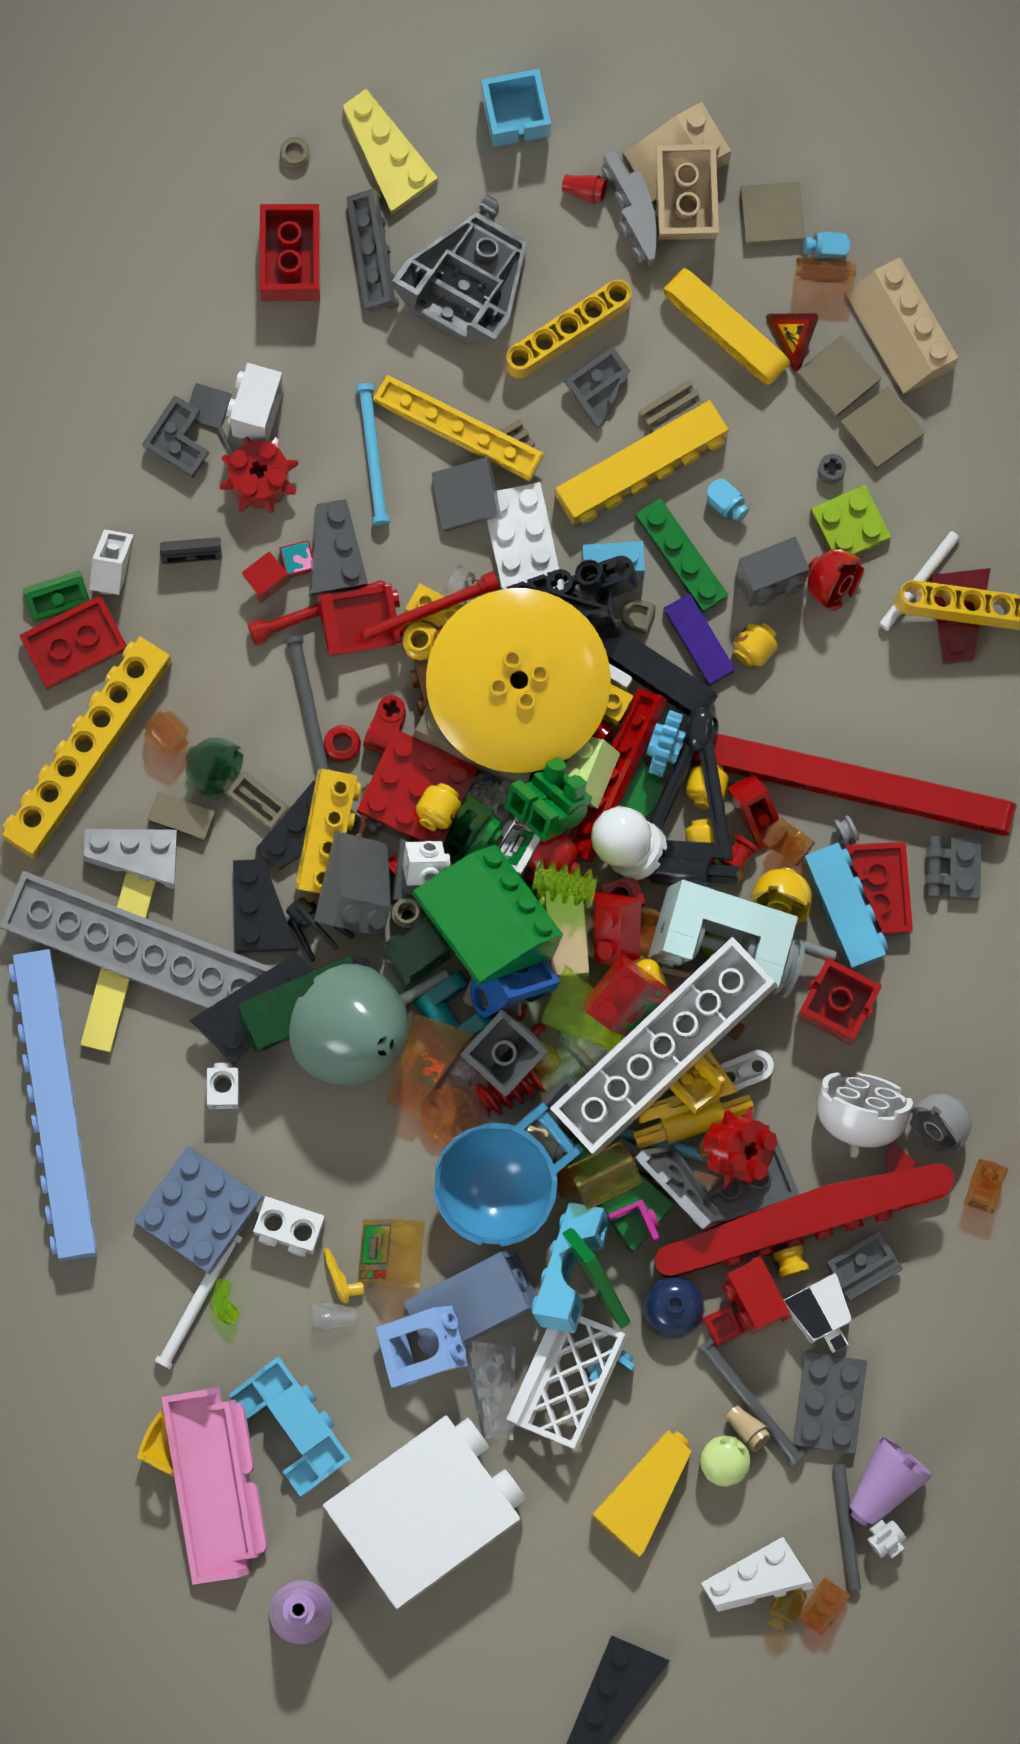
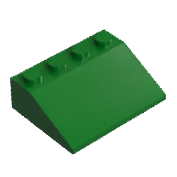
(489, 915)

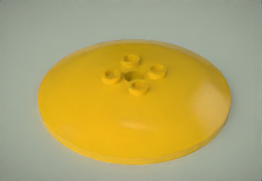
(473, 690)

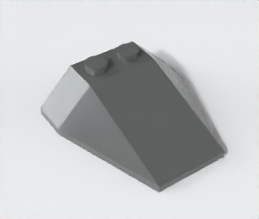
(465, 280)

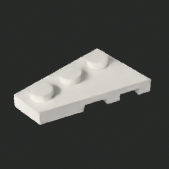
(761, 1574)

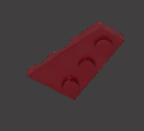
(958, 638)

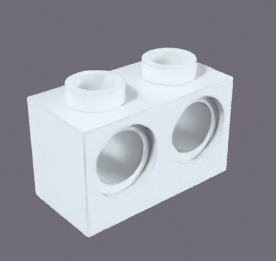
(292, 1219)

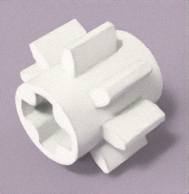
(886, 1539)

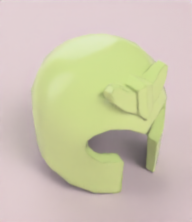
(725, 1461)

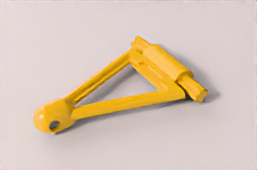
(676, 1119)

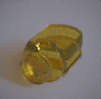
(786, 1609)

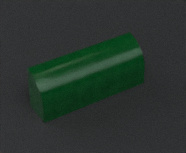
(268, 1015)

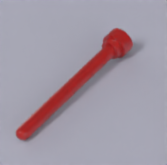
(485, 585)
(262, 630)

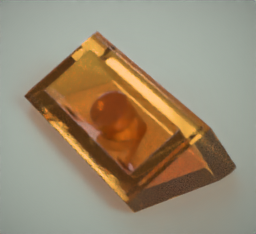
(825, 270)

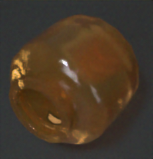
(166, 732)

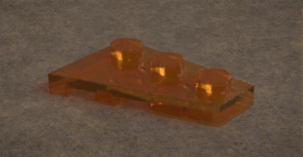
(427, 1057)

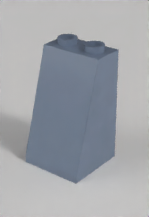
(481, 1298)

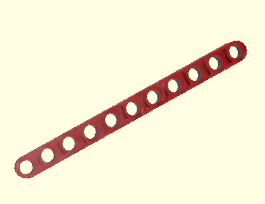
(864, 785)

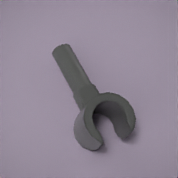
(489, 206)

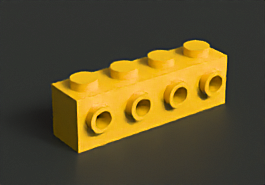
(328, 813)

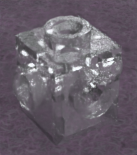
(492, 797)

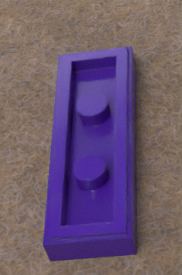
(699, 639)

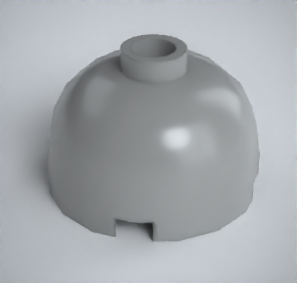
(941, 1121)

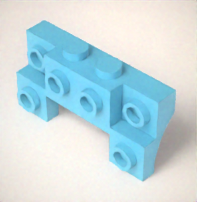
(305, 1426)

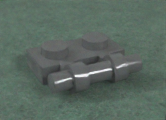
(964, 868)

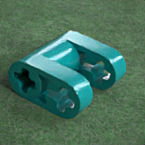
(434, 1005)

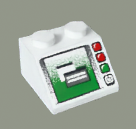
(519, 845)

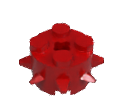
(256, 491)
(739, 1148)

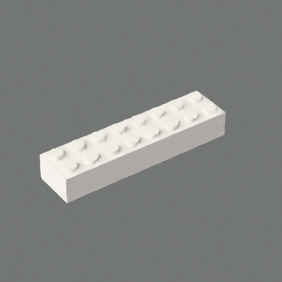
(664, 1046)

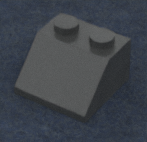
(504, 1051)

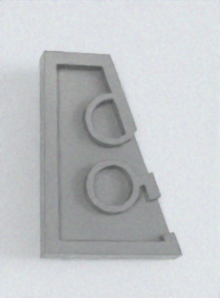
(135, 851)

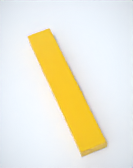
(458, 427)

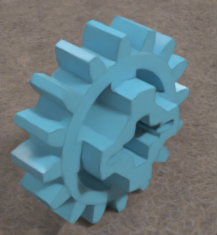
(665, 743)

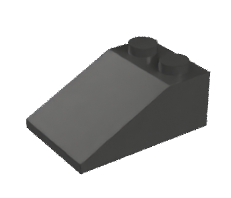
(356, 885)

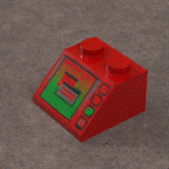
(613, 927)
(625, 997)

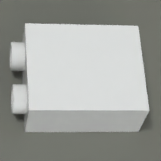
(425, 1510)

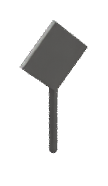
(212, 409)

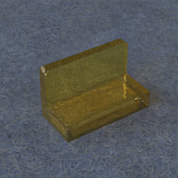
(605, 1175)

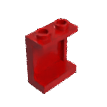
(351, 612)

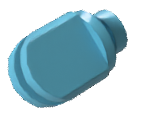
(827, 245)
(726, 500)

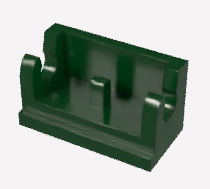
(466, 826)

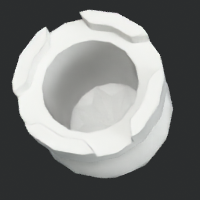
(628, 842)

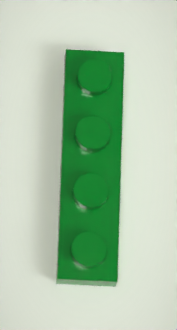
(681, 555)

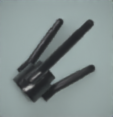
(303, 914)

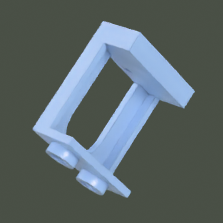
(397, 1352)

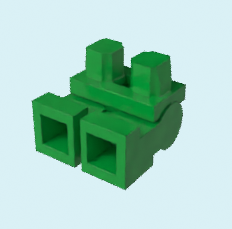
(549, 800)

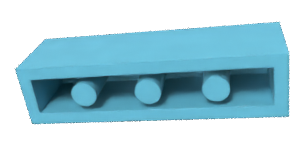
(844, 907)

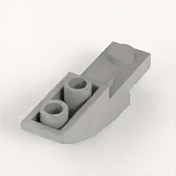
(638, 217)

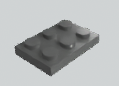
(829, 1403)

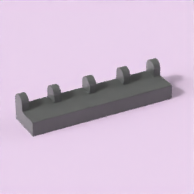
(371, 250)

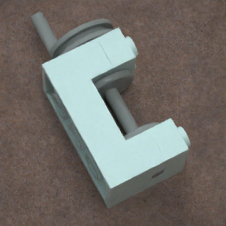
(762, 931)

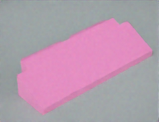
(212, 1484)

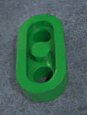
(488, 835)

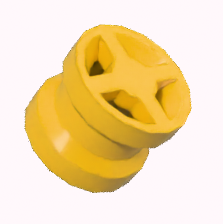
(791, 1261)

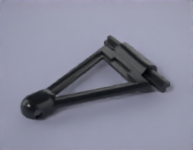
(688, 859)

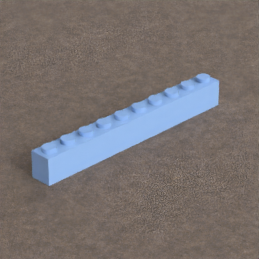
(54, 1104)

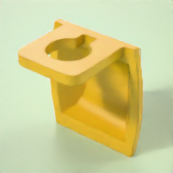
(155, 1446)

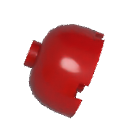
(833, 576)
(559, 849)

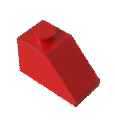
(754, 807)

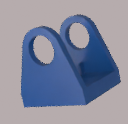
(528, 984)

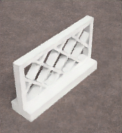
(541, 1375)

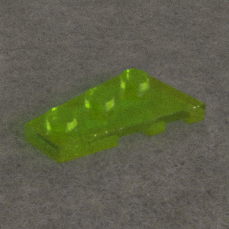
(568, 1014)

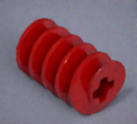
(492, 1098)

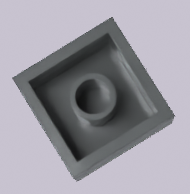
(772, 572)

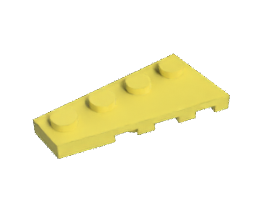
(391, 157)

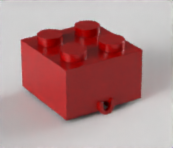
(839, 1001)
(755, 1296)

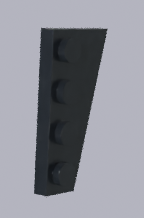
(222, 1022)
(615, 1691)

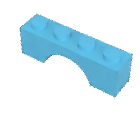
(557, 1303)

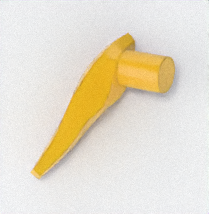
(343, 1289)

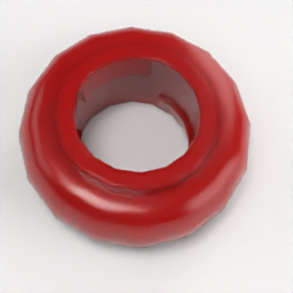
(342, 730)

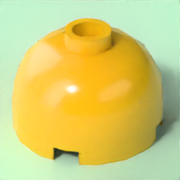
(783, 891)

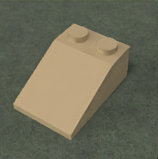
(687, 127)
(686, 192)

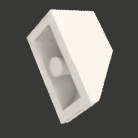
(110, 562)

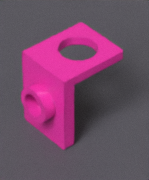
(647, 1216)

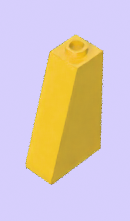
(641, 1497)

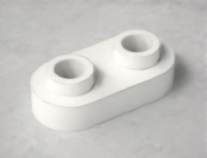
(742, 1068)

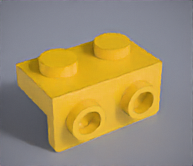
(699, 1085)

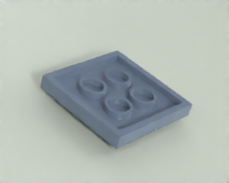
(198, 1209)

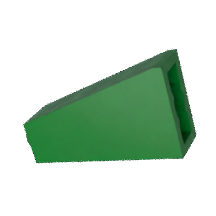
(630, 1226)

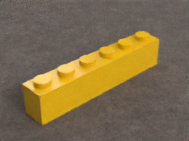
(641, 463)

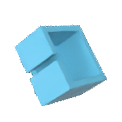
(515, 107)

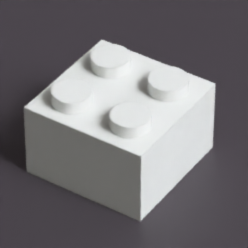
(256, 403)

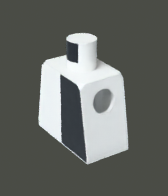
(821, 1312)

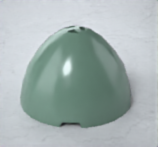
(341, 1022)

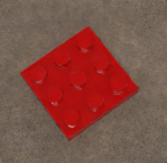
(402, 778)

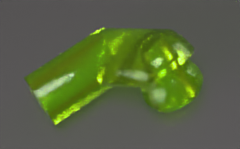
(221, 1304)

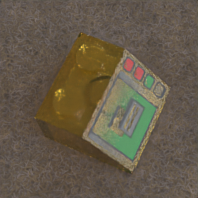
(391, 1252)

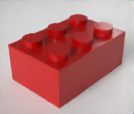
(289, 252)

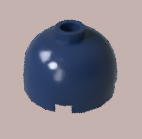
(673, 1307)

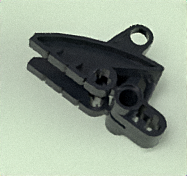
(596, 590)

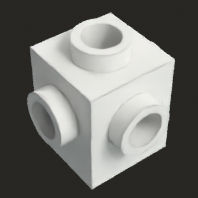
(424, 861)

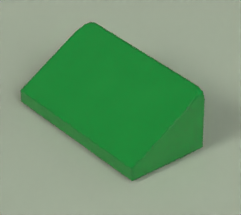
(56, 595)

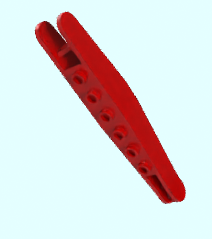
(806, 1216)

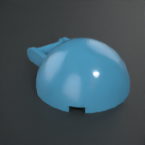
(500, 1180)

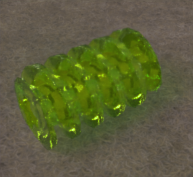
(564, 883)

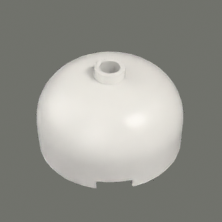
(860, 1119)

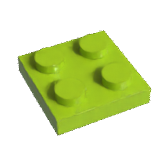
(851, 522)

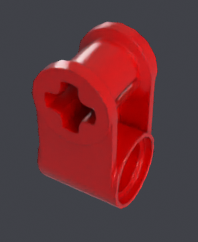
(382, 726)

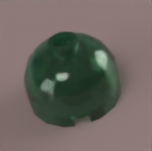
(212, 765)

